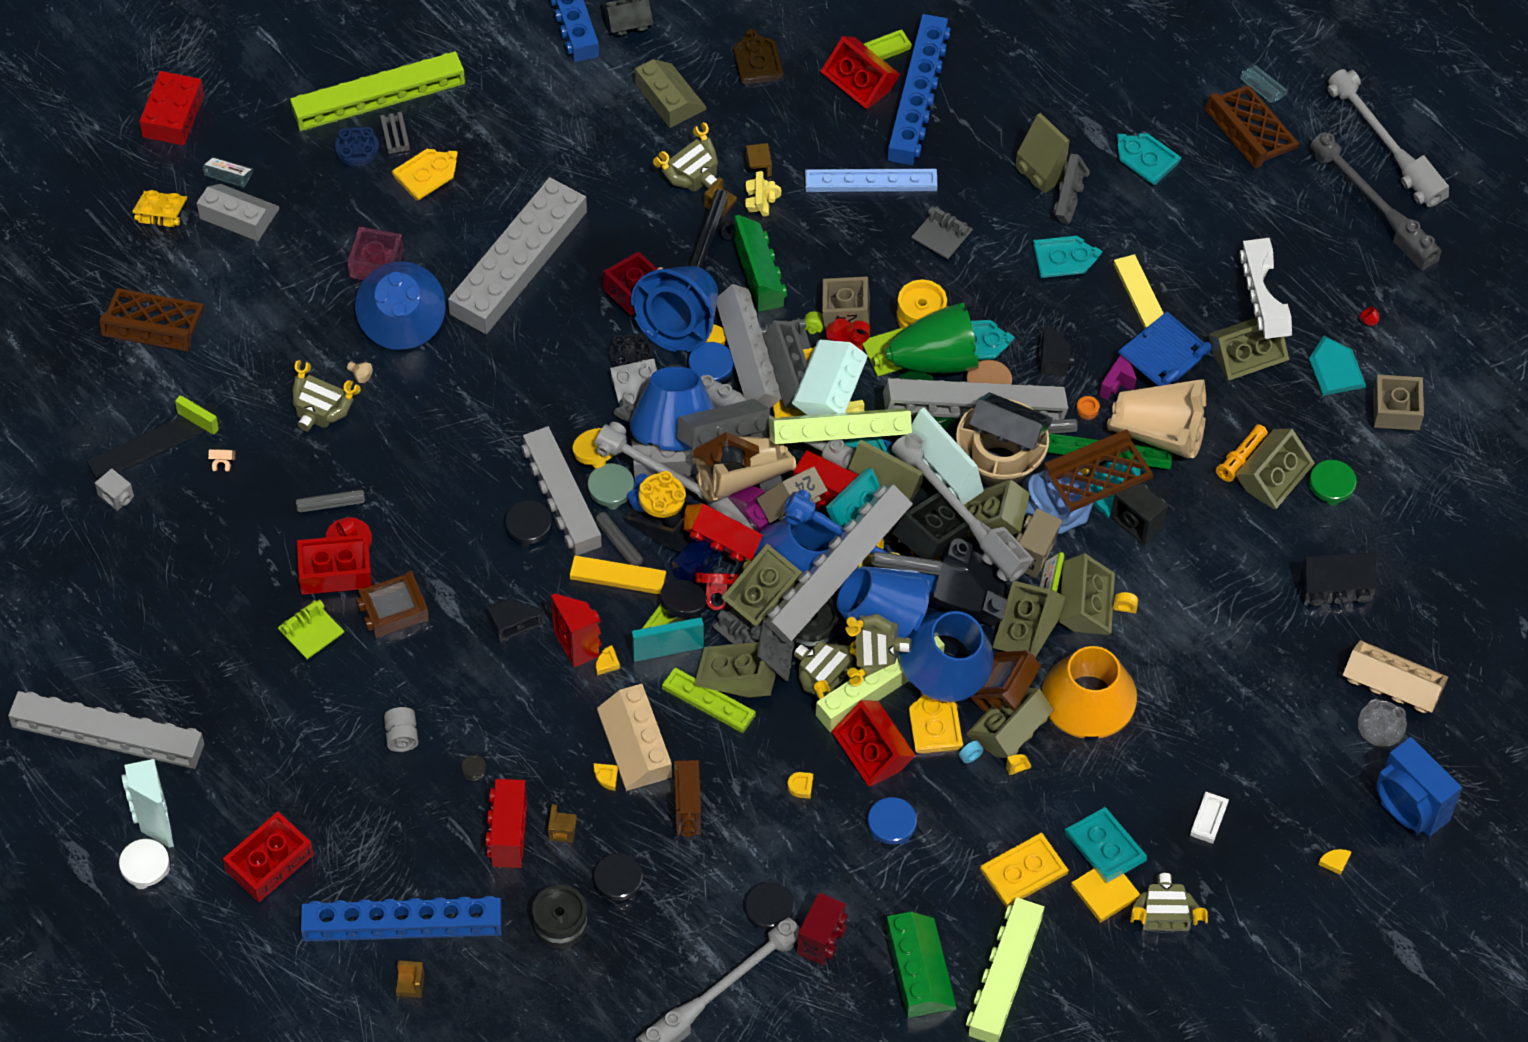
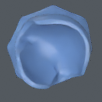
(1048, 500)

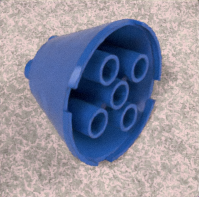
(400, 305)

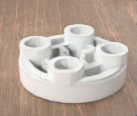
(144, 863)

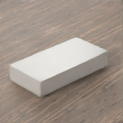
(1209, 817)

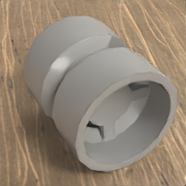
(401, 729)

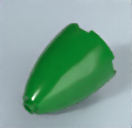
(936, 343)

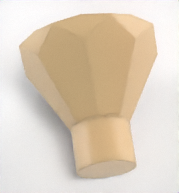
(361, 371)

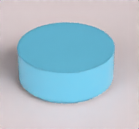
(971, 752)

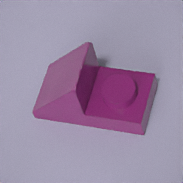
(1120, 374)
(748, 505)

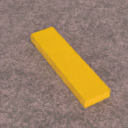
(617, 575)

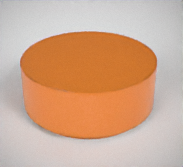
(1087, 407)

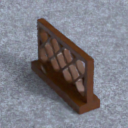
(1239, 131)
(148, 331)
(1086, 457)

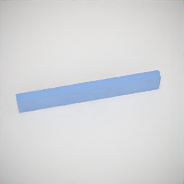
(870, 180)

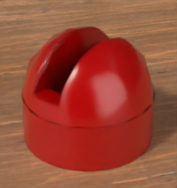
(1370, 316)

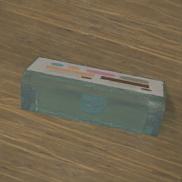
(227, 171)

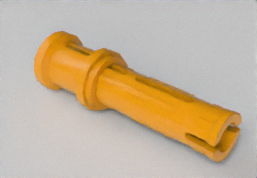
(1236, 458)

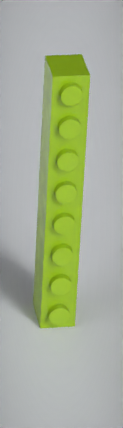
(377, 91)

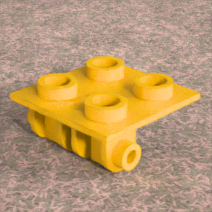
(159, 204)

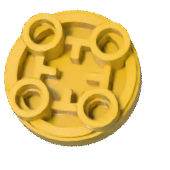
(586, 450)
(661, 495)

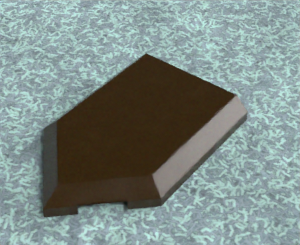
(757, 59)

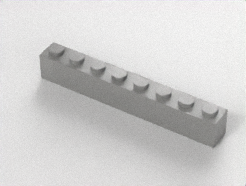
(956, 398)
(838, 562)
(106, 729)

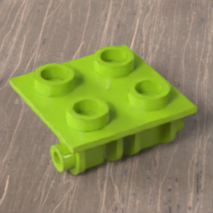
(876, 352)
(311, 629)

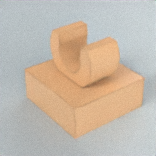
(221, 456)

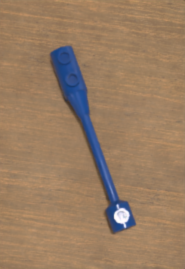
(801, 509)

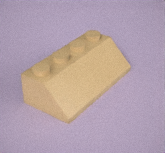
(1395, 677)
(635, 738)

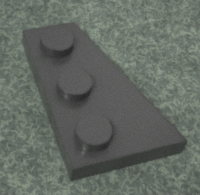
(1074, 172)

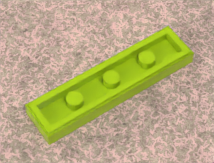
(709, 700)

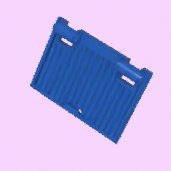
(1165, 350)

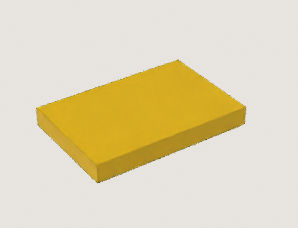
(1024, 869)

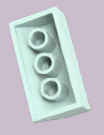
(830, 378)
(947, 458)
(147, 800)

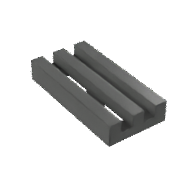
(392, 119)

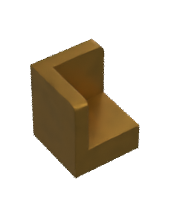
(759, 157)
(709, 194)
(561, 826)
(410, 979)

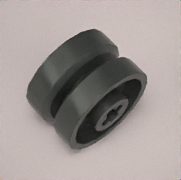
(821, 628)
(559, 916)

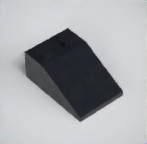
(665, 531)

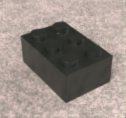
(931, 527)

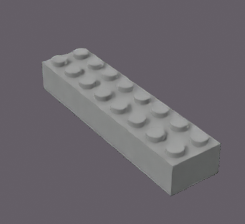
(517, 255)

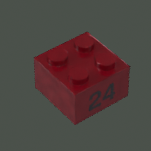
(623, 276)
(822, 929)

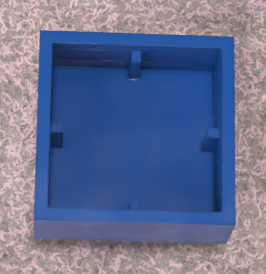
(1417, 789)

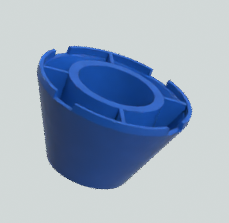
(676, 306)
(666, 397)
(787, 540)
(891, 592)
(939, 674)

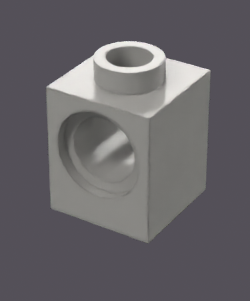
(114, 489)

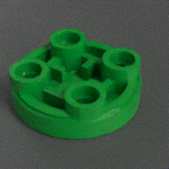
(1332, 481)

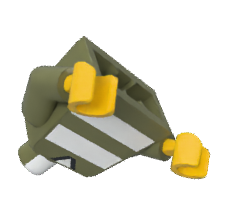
(692, 165)
(320, 401)
(876, 645)
(824, 666)
(1167, 907)

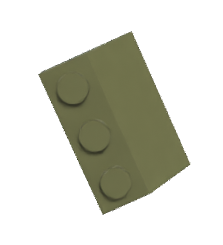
(667, 92)
(1245, 350)
(1275, 467)
(887, 469)
(1088, 596)
(1005, 729)

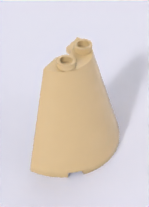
(1163, 416)
(769, 463)

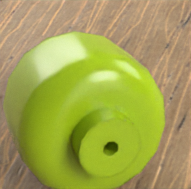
(814, 322)

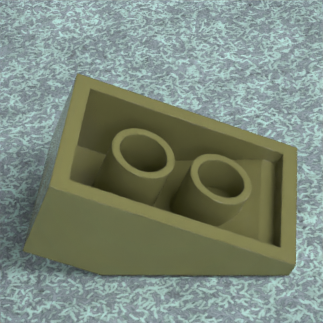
(1043, 154)
(1000, 507)
(762, 585)
(1028, 618)
(735, 670)

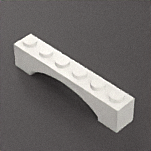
(1273, 316)

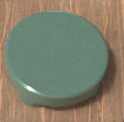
(610, 485)

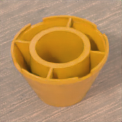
(1088, 711)

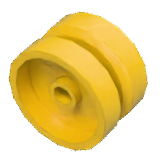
(918, 300)

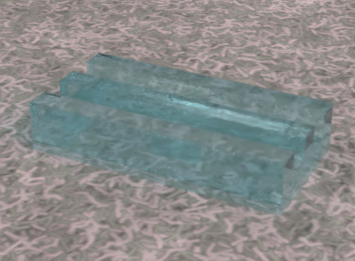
(1263, 84)

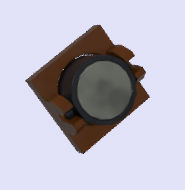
(726, 450)

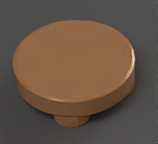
(990, 372)

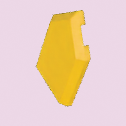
(426, 172)
(935, 725)

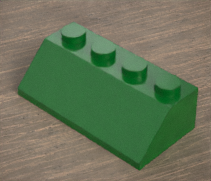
(759, 264)
(919, 964)

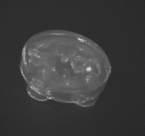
(1382, 723)

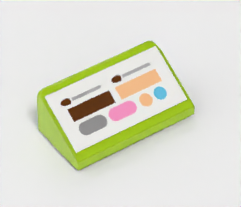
(1052, 572)

